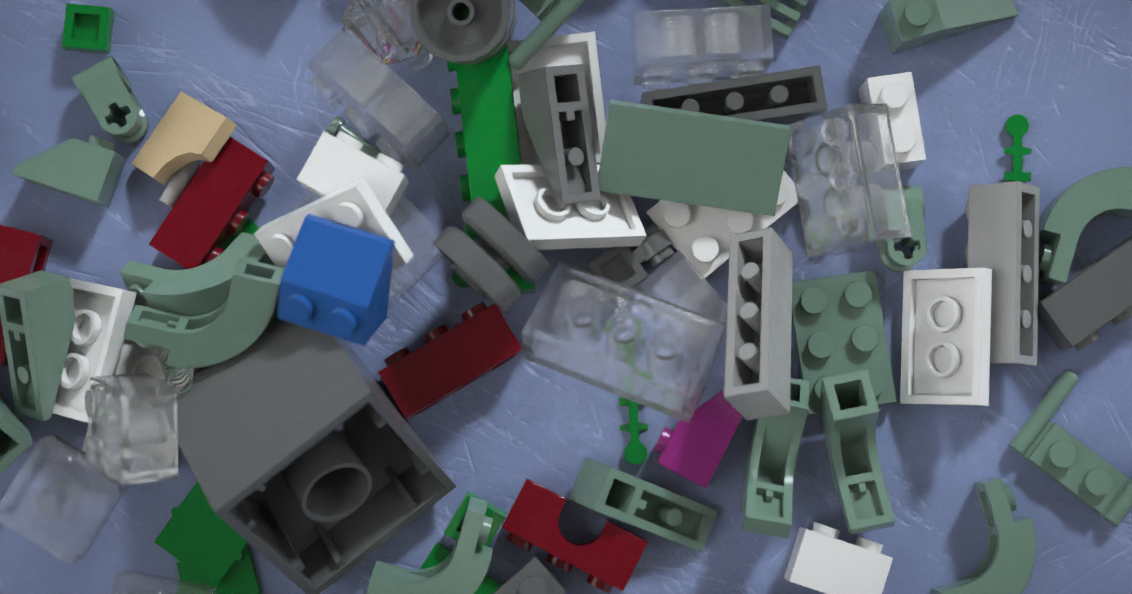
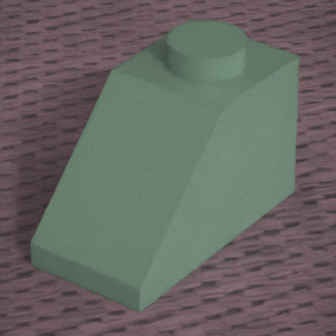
(77, 169)

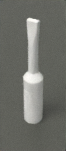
(178, 183)

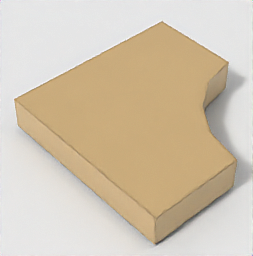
(183, 136)

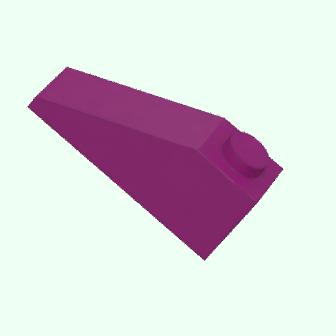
(698, 446)

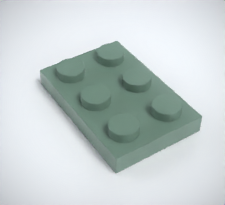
(841, 332)

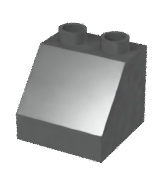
(306, 453)

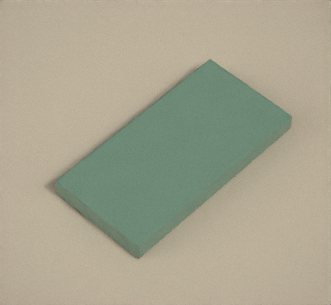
(693, 157)

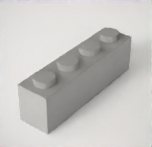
(1006, 239)
(759, 325)

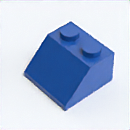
(337, 280)

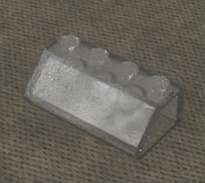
(623, 341)

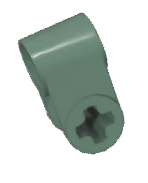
(111, 96)
(917, 242)

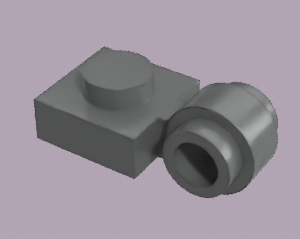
(625, 266)

